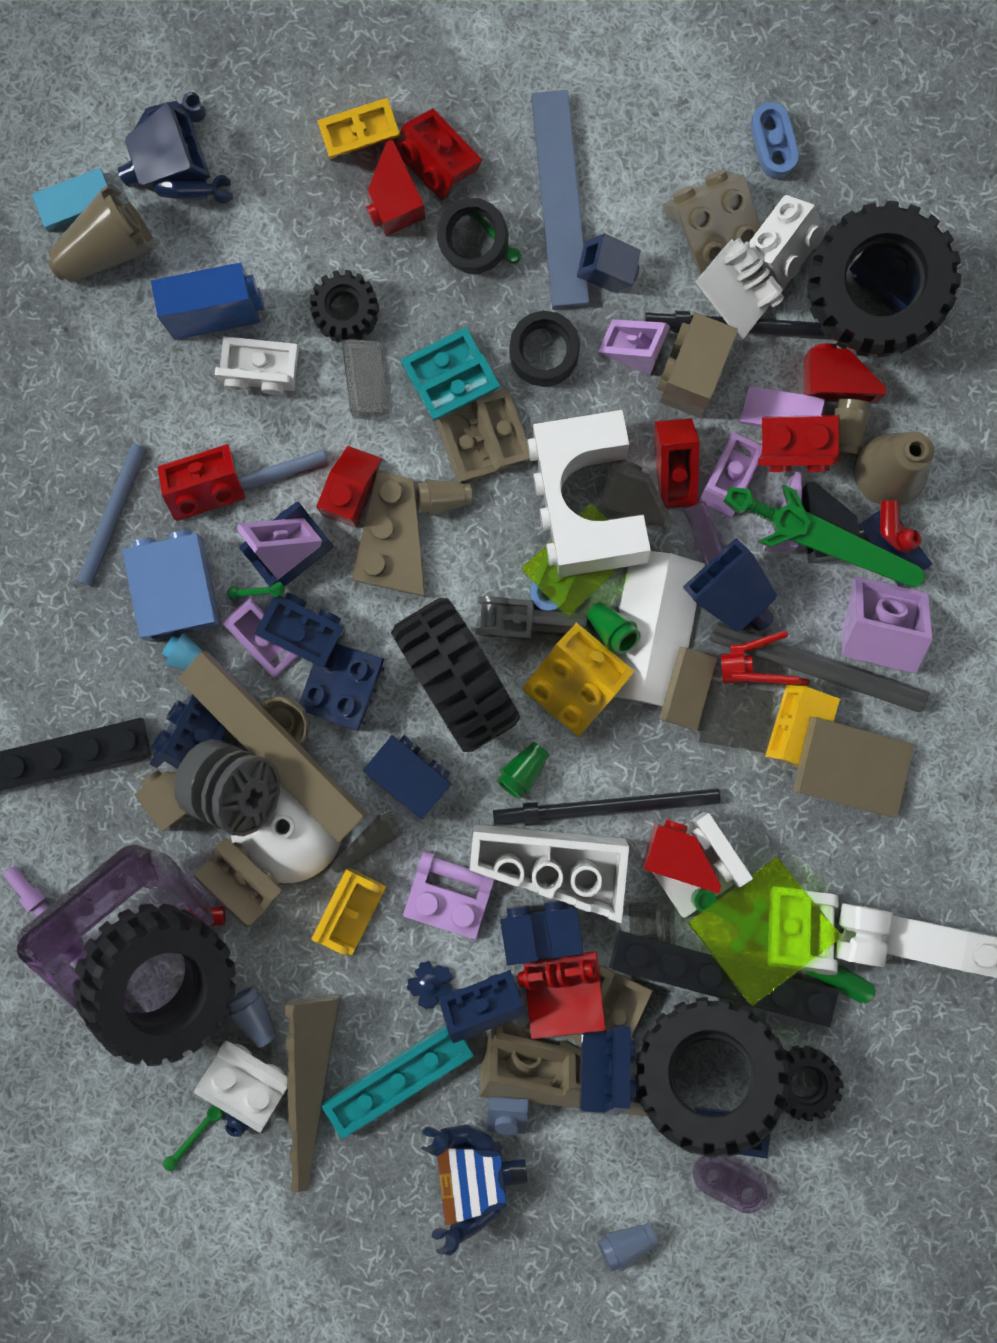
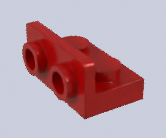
(436, 152)
(800, 442)
(200, 483)

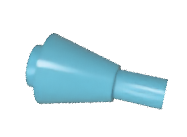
(180, 652)

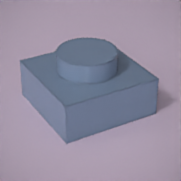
(507, 1115)

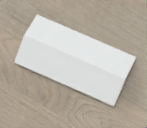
(664, 617)

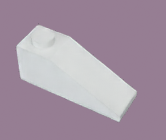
(943, 946)

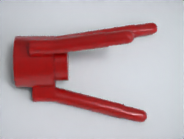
(739, 668)

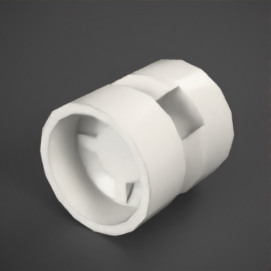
(863, 935)

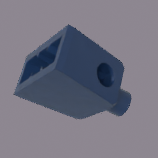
(734, 589)

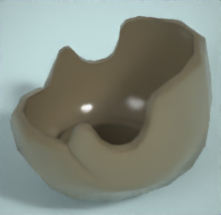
(289, 713)

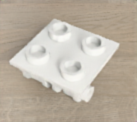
(738, 288)

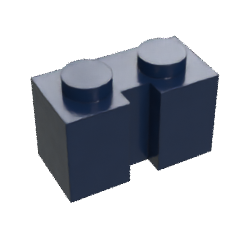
(408, 776)
(541, 933)

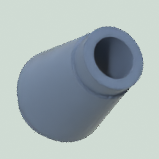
(252, 1016)
(626, 1246)

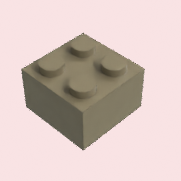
(699, 360)

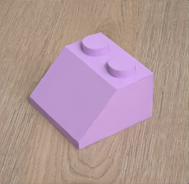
(887, 625)

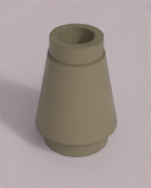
(853, 424)
(442, 496)

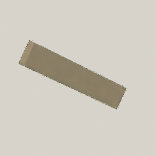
(268, 739)

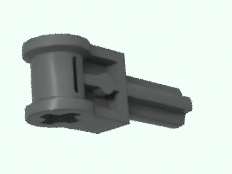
(518, 619)

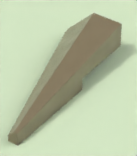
(310, 1048)
(533, 1069)

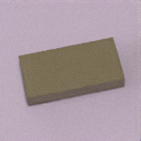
(688, 688)

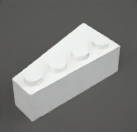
(556, 865)

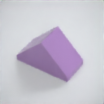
(634, 343)
(280, 542)

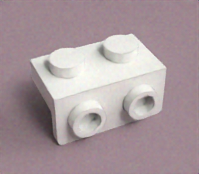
(787, 238)
(258, 365)

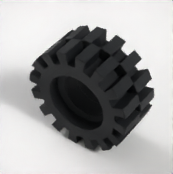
(338, 286)
(828, 1087)

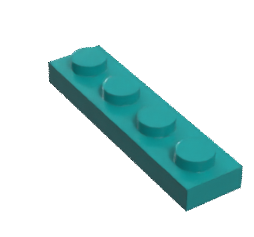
(395, 1081)

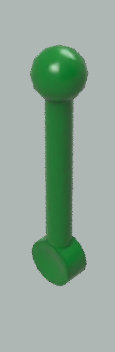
(512, 254)
(275, 590)
(213, 1114)

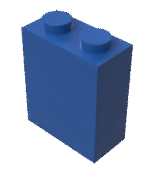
(207, 301)

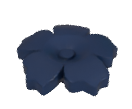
(430, 984)

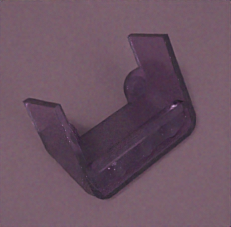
(56, 934)

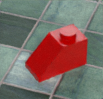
(393, 194)
(839, 374)
(677, 462)
(348, 486)
(679, 857)

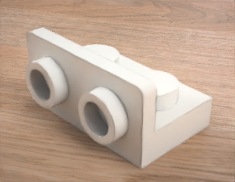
(242, 1085)

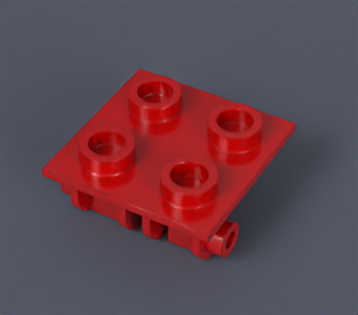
(564, 995)

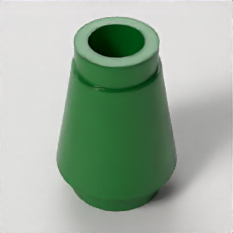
(614, 629)
(522, 771)

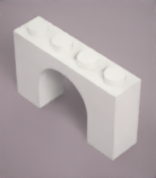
(579, 543)

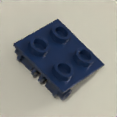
(342, 687)

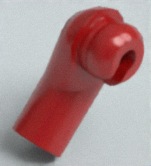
(893, 531)

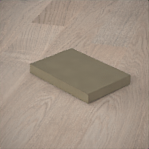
(853, 767)

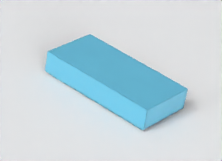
(67, 200)

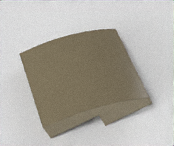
(484, 437)
(623, 1001)

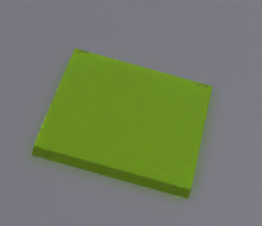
(764, 931)

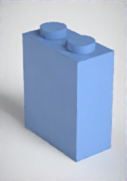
(171, 586)

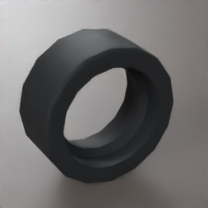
(456, 212)
(546, 320)

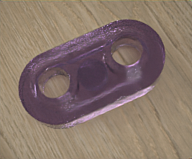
(730, 1184)

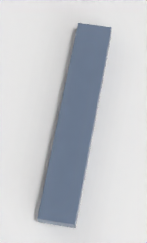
(559, 198)

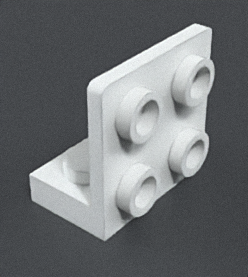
(721, 857)

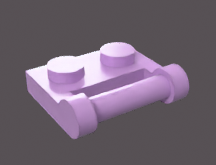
(443, 906)

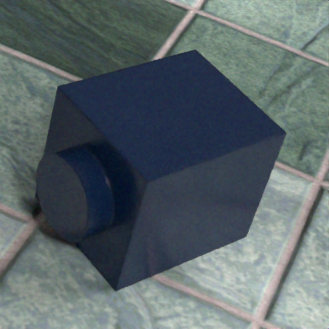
(609, 263)

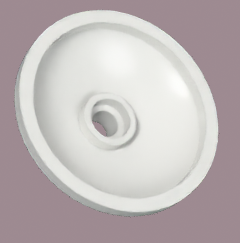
(292, 855)

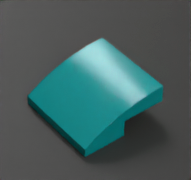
(449, 374)

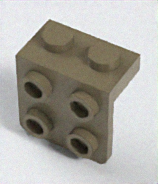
(714, 214)

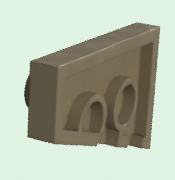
(390, 538)

